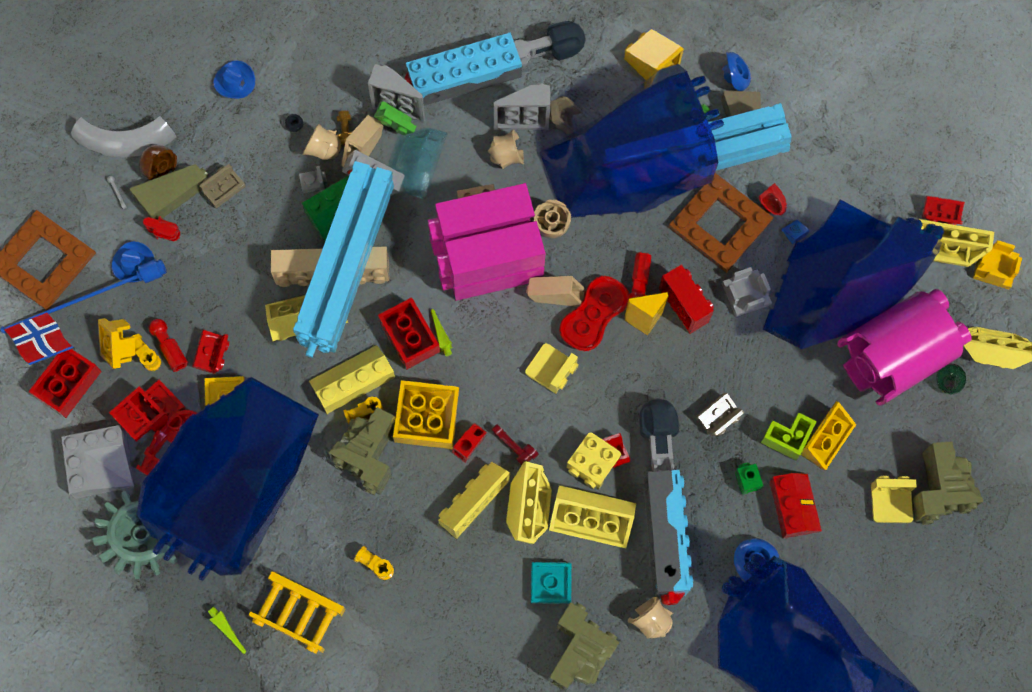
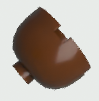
(157, 161)

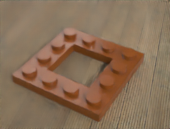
(721, 255)
(48, 292)

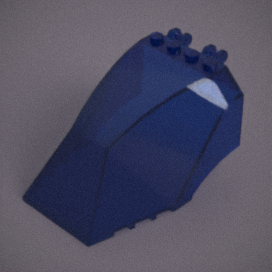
(639, 150)
(849, 274)
(226, 478)
(797, 637)

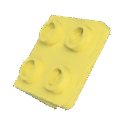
(552, 368)
(593, 461)
(892, 499)

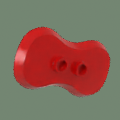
(586, 324)

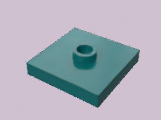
(551, 582)

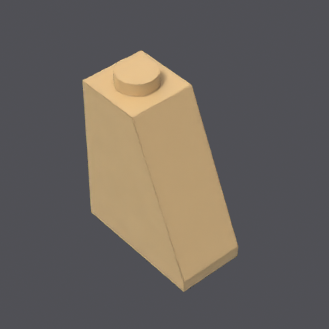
(363, 137)
(556, 290)

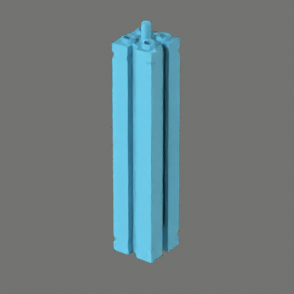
(752, 136)
(343, 258)

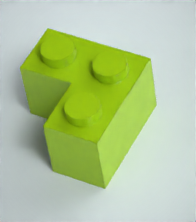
(792, 440)

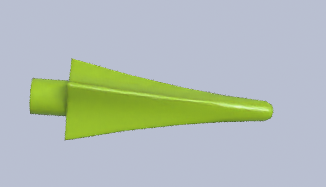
(443, 339)
(221, 622)

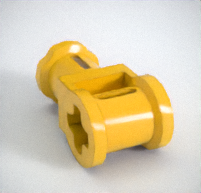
(145, 353)
(363, 410)
(374, 563)

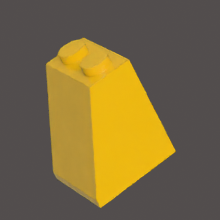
(652, 53)

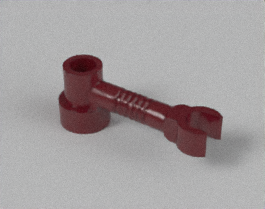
(524, 454)

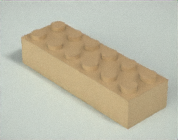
(299, 266)

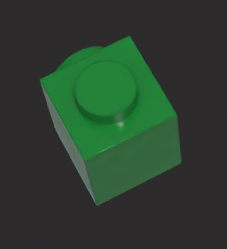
(748, 478)

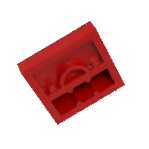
(146, 410)

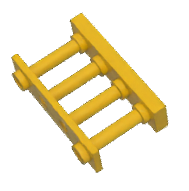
(296, 592)

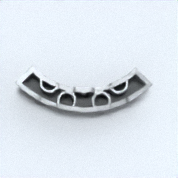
(122, 143)

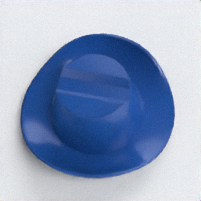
(737, 72)
(234, 80)
(128, 258)
(747, 550)

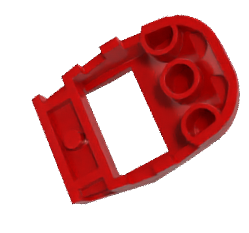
(167, 433)

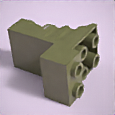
(362, 448)
(948, 483)
(586, 651)

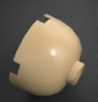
(552, 218)

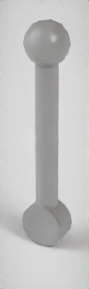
(110, 179)

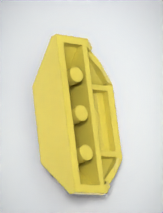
(962, 244)
(999, 348)
(529, 503)

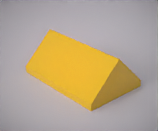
(645, 311)
(829, 436)

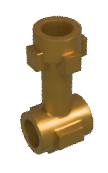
(344, 117)

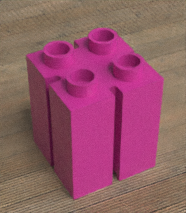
(487, 242)

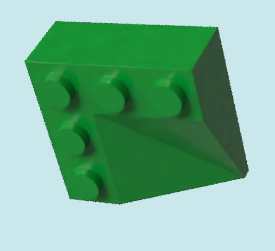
(323, 207)

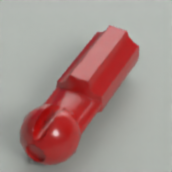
(640, 274)
(168, 346)

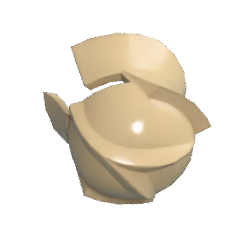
(323, 144)
(504, 150)
(653, 619)

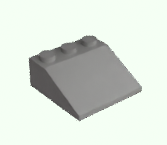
(394, 90)

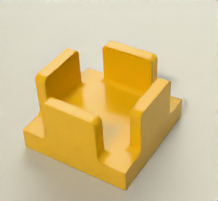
(998, 265)
(113, 346)

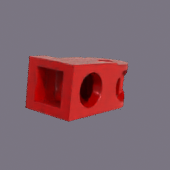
(469, 442)

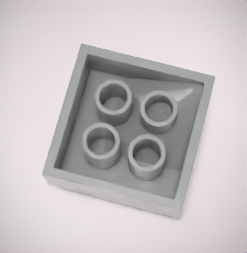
(524, 109)
(97, 461)

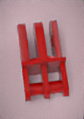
(162, 228)

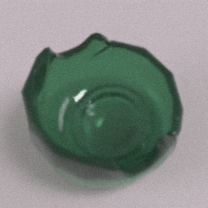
(951, 379)

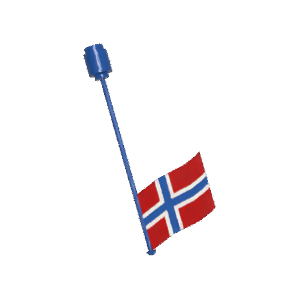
(41, 336)

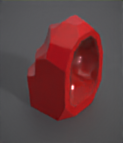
(774, 200)

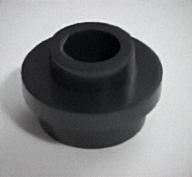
(294, 118)

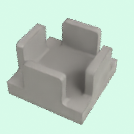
(747, 291)

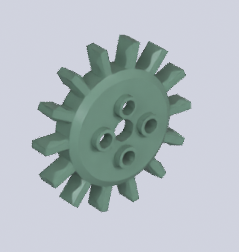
(122, 525)

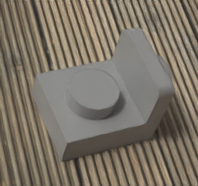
(313, 180)

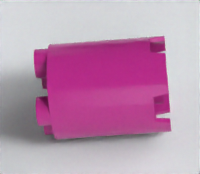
(904, 345)

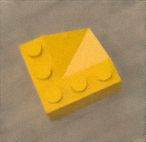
(426, 414)

